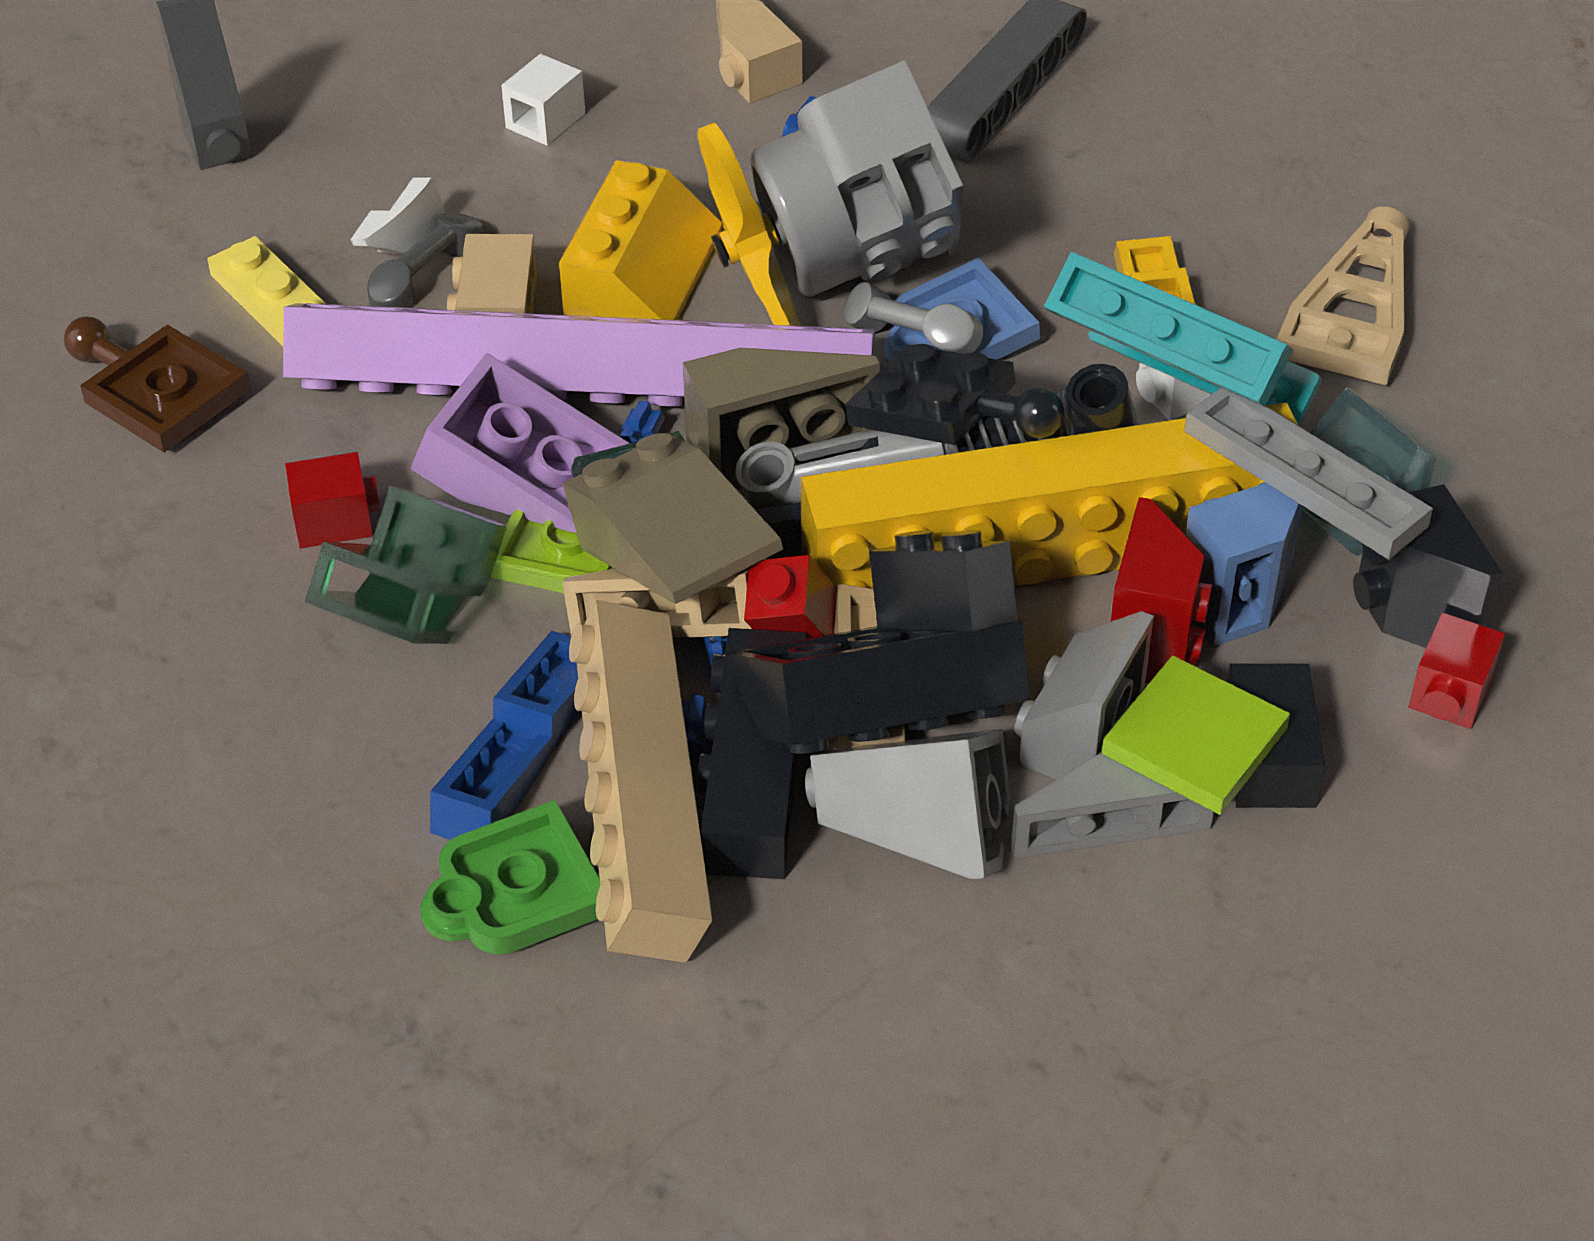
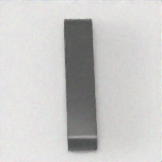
(1006, 75)

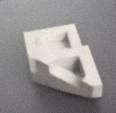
(406, 222)

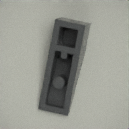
(204, 82)

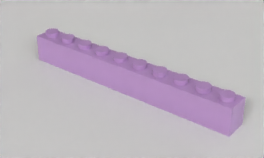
(551, 350)

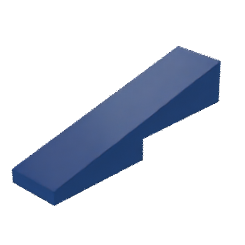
(513, 747)

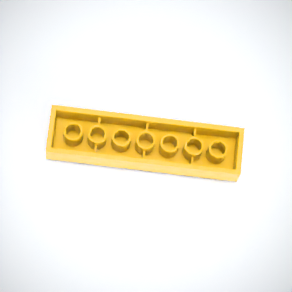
(1054, 499)

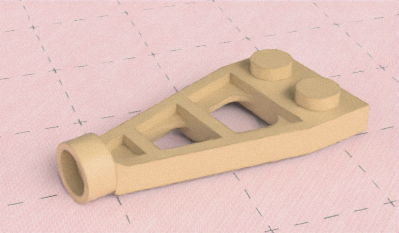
(1346, 343)

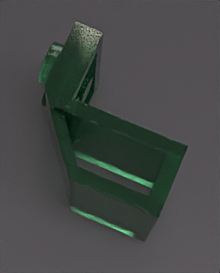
(419, 568)

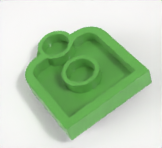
(512, 883)

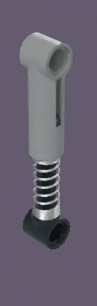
(773, 473)

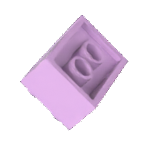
(508, 445)

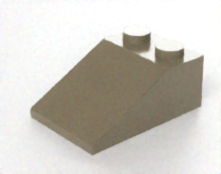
(768, 397)
(667, 518)

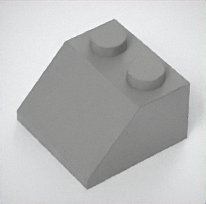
(1084, 695)

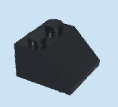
(1433, 574)

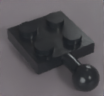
(946, 393)

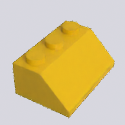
(637, 247)

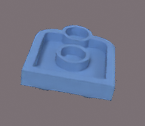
(976, 289)

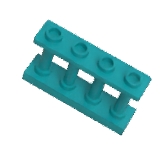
(1179, 337)

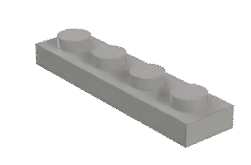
(1309, 471)

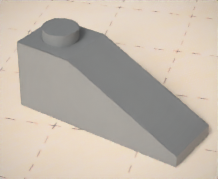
(1099, 807)

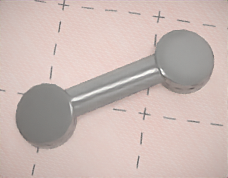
(943, 326)

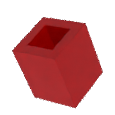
(331, 499)
(790, 597)
(1456, 670)

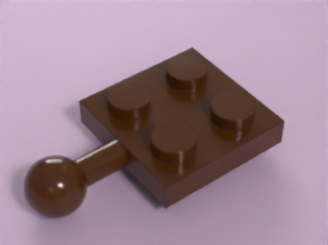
(159, 386)

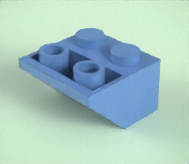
(1247, 557)

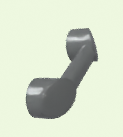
(392, 282)

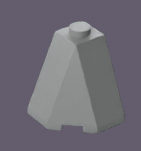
(919, 797)

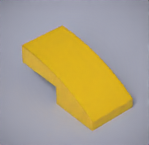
(1154, 264)

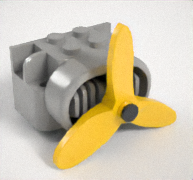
(841, 196)

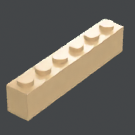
(639, 784)

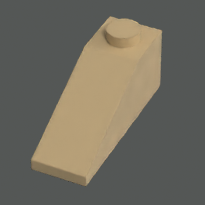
(756, 50)
(700, 615)

